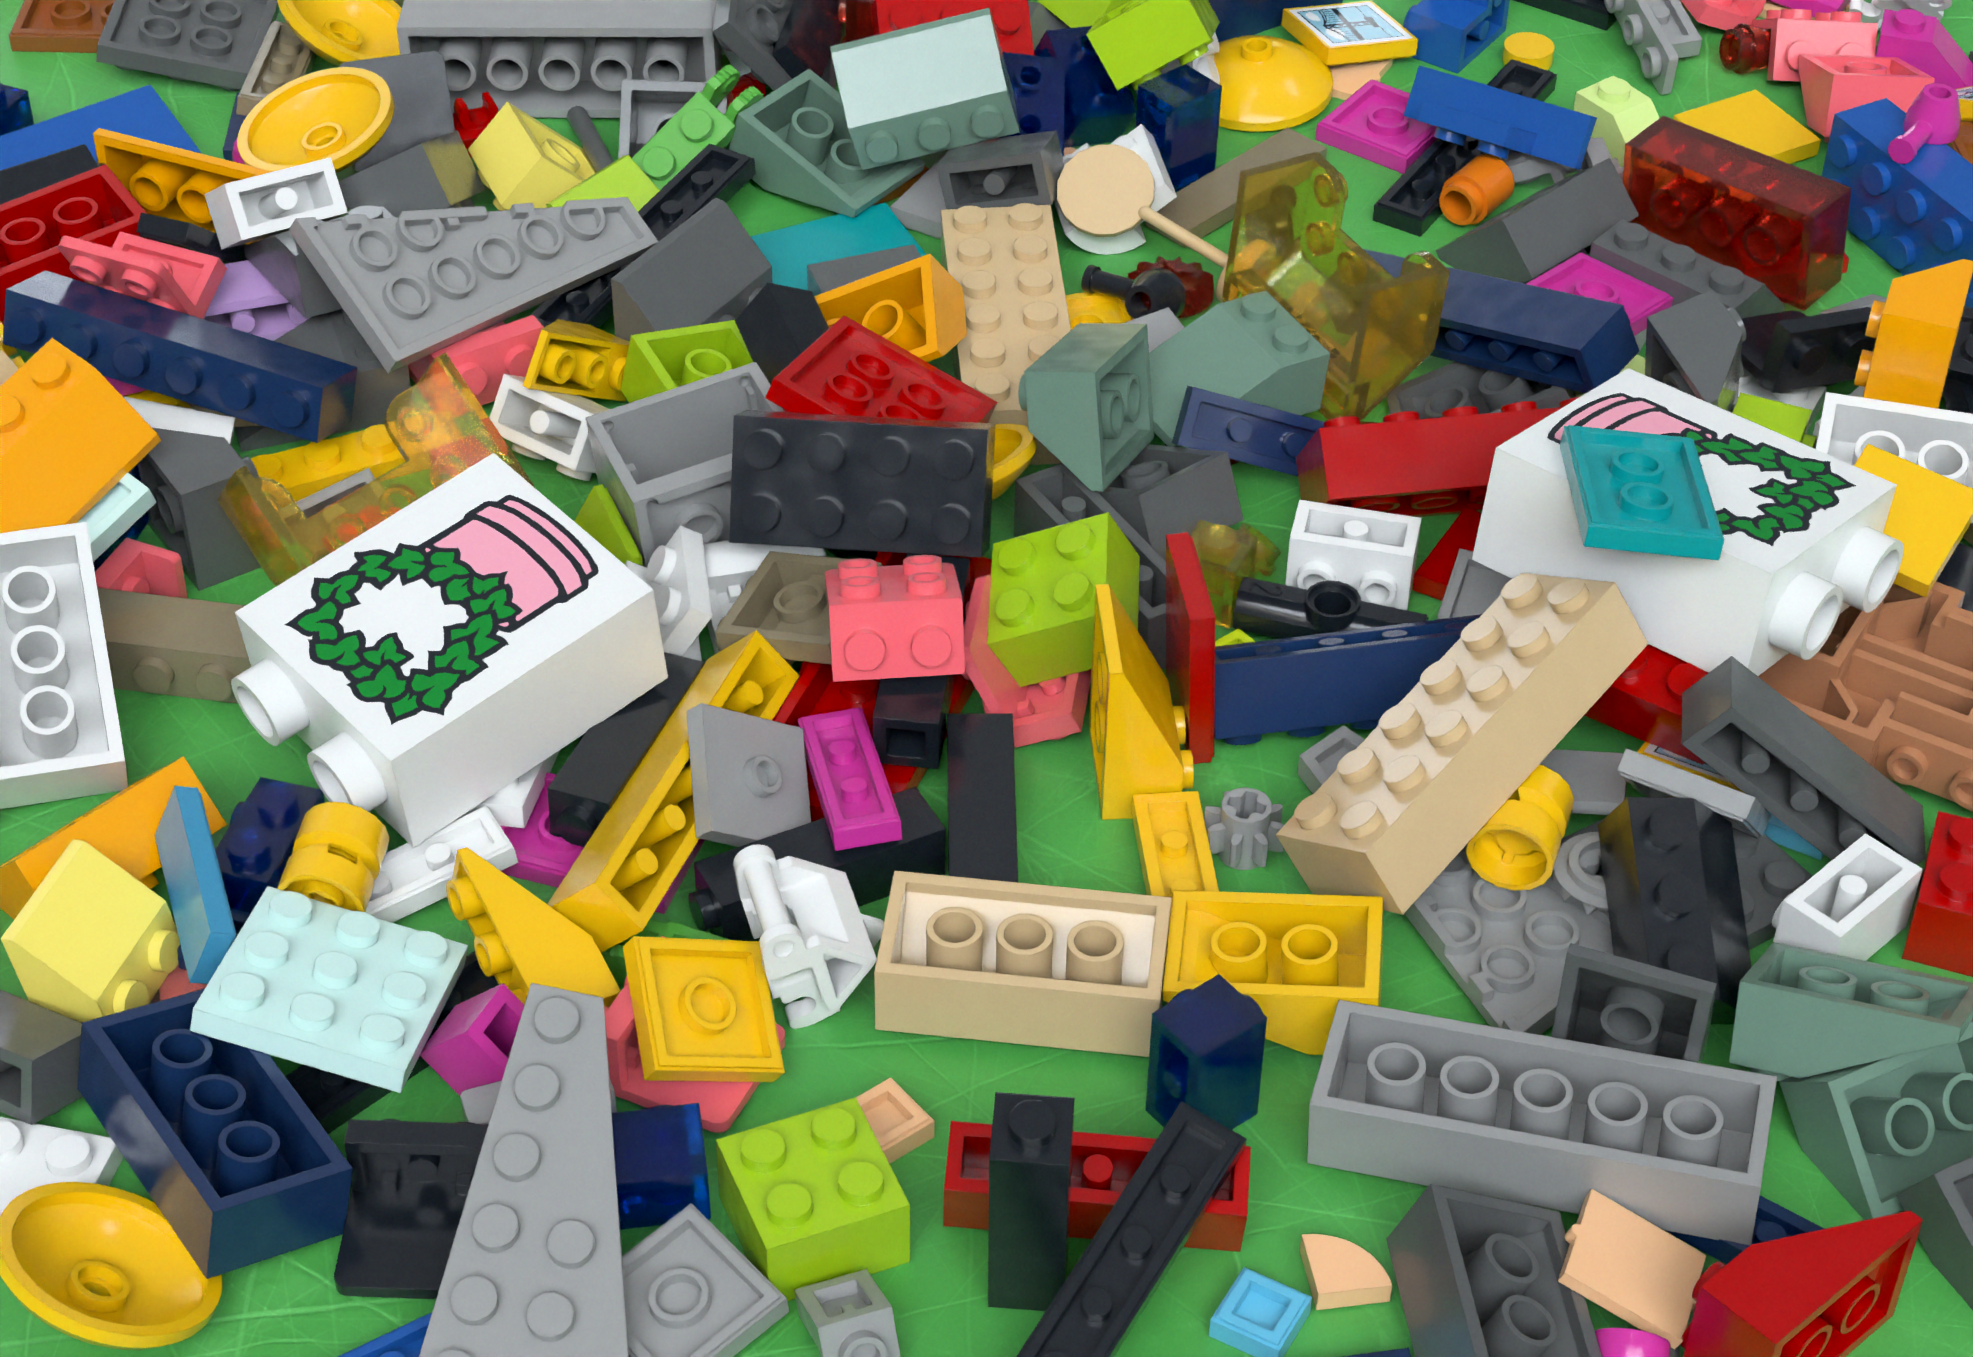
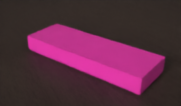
(849, 779)

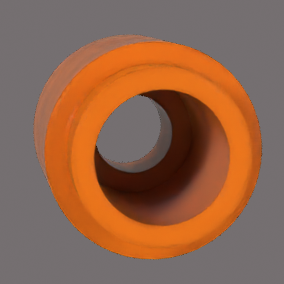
(1476, 190)

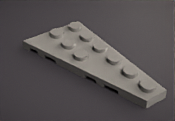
(456, 271)
(1493, 941)
(541, 1221)

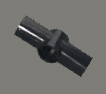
(1324, 608)

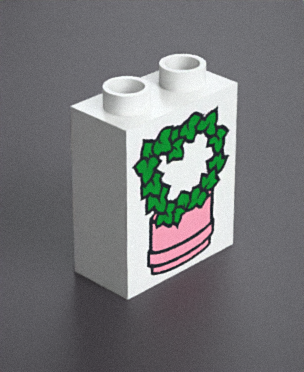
(1792, 519)
(448, 650)

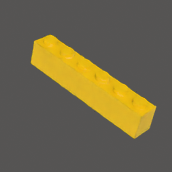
(652, 822)

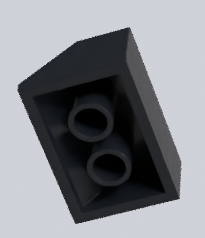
(1676, 892)

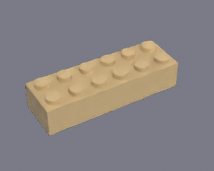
(1010, 300)
(1462, 739)

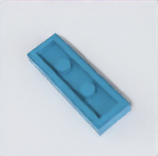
(194, 884)

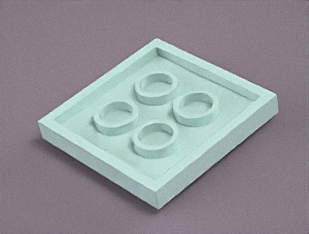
(330, 989)

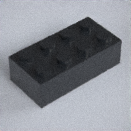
(862, 483)

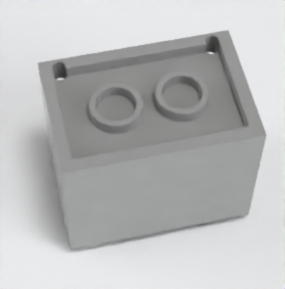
(673, 456)

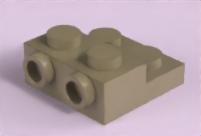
(785, 606)

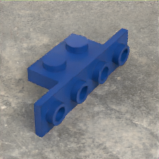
(1498, 119)

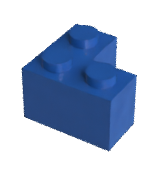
(1455, 30)

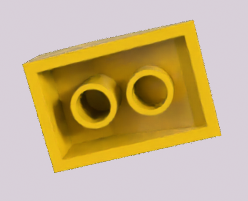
(1131, 715)
(1283, 952)

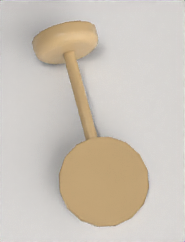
(1112, 191)

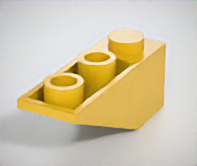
(578, 361)
(523, 936)

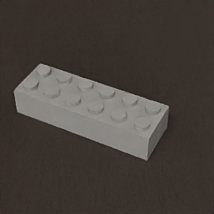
(561, 51)
(1541, 1119)

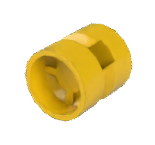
(1525, 834)
(336, 855)

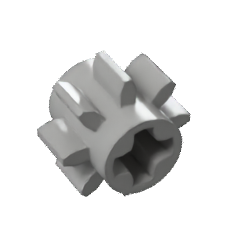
(1244, 828)

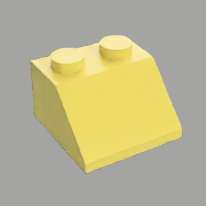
(527, 160)
(91, 938)

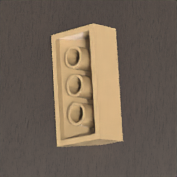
(1021, 963)

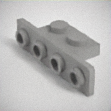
(1659, 35)

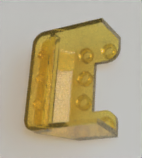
(1294, 248)
(437, 432)

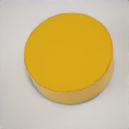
(1529, 49)

